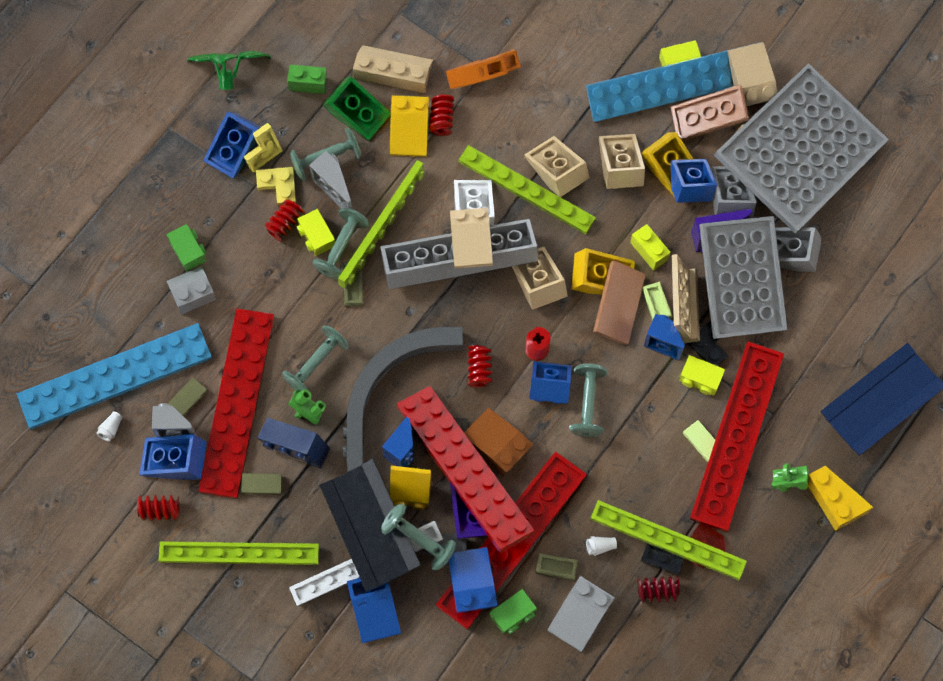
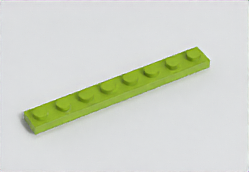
(527, 190)
(378, 229)
(668, 540)
(239, 553)

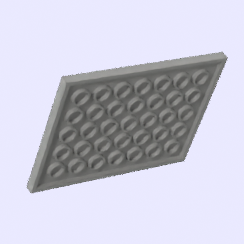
(801, 148)

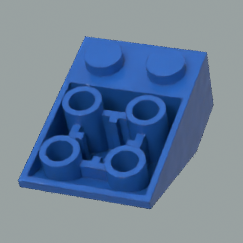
(373, 611)

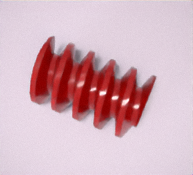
(441, 115)
(282, 219)
(537, 344)
(478, 366)
(158, 508)

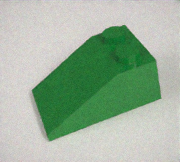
(356, 108)

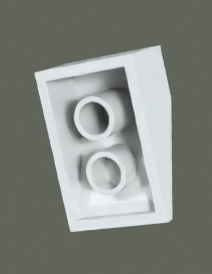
(473, 195)

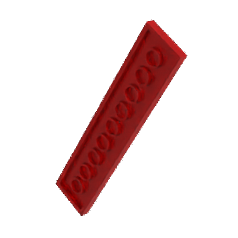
(236, 404)
(736, 437)
(465, 469)
(539, 506)

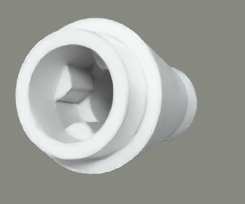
(109, 427)
(599, 545)

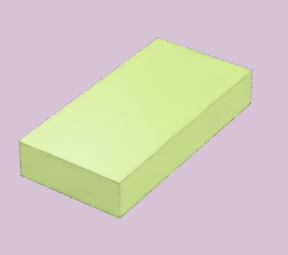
(656, 300)
(700, 439)

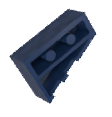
(294, 442)

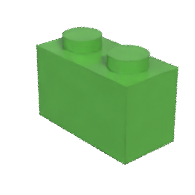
(307, 79)
(186, 247)
(513, 612)

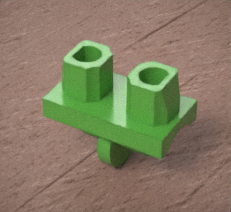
(305, 407)
(790, 477)

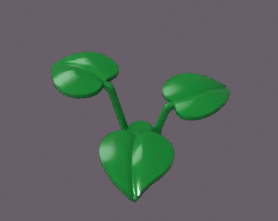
(225, 76)

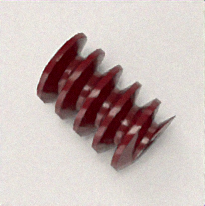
(658, 590)

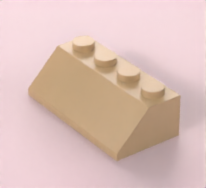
(392, 69)

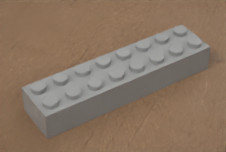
(433, 257)

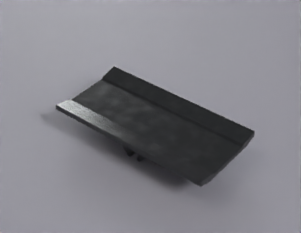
(359, 509)

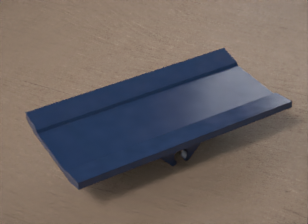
(882, 399)

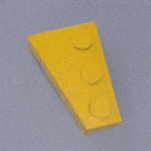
(836, 498)

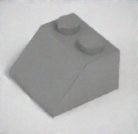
(191, 290)
(169, 422)

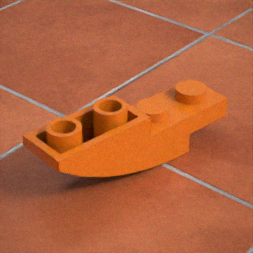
(483, 69)

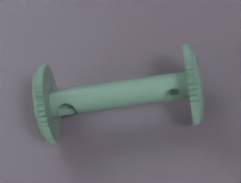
(337, 149)
(353, 219)
(334, 338)
(590, 372)
(441, 557)

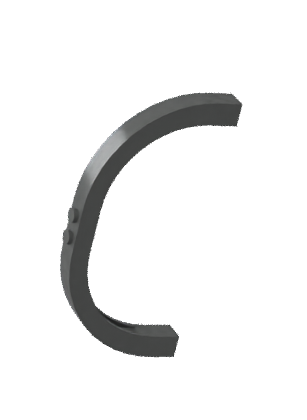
(391, 355)

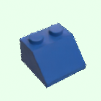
(692, 180)
(664, 337)
(550, 382)
(399, 446)

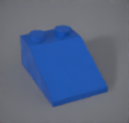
(231, 144)
(173, 457)
(472, 580)

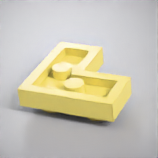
(267, 148)
(280, 179)

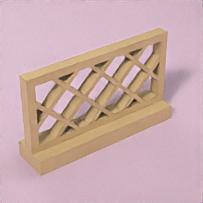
(685, 300)

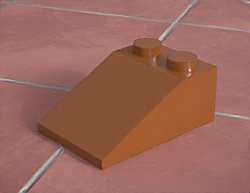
(497, 441)

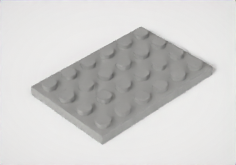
(743, 277)

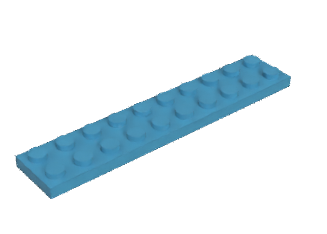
(660, 86)
(113, 376)

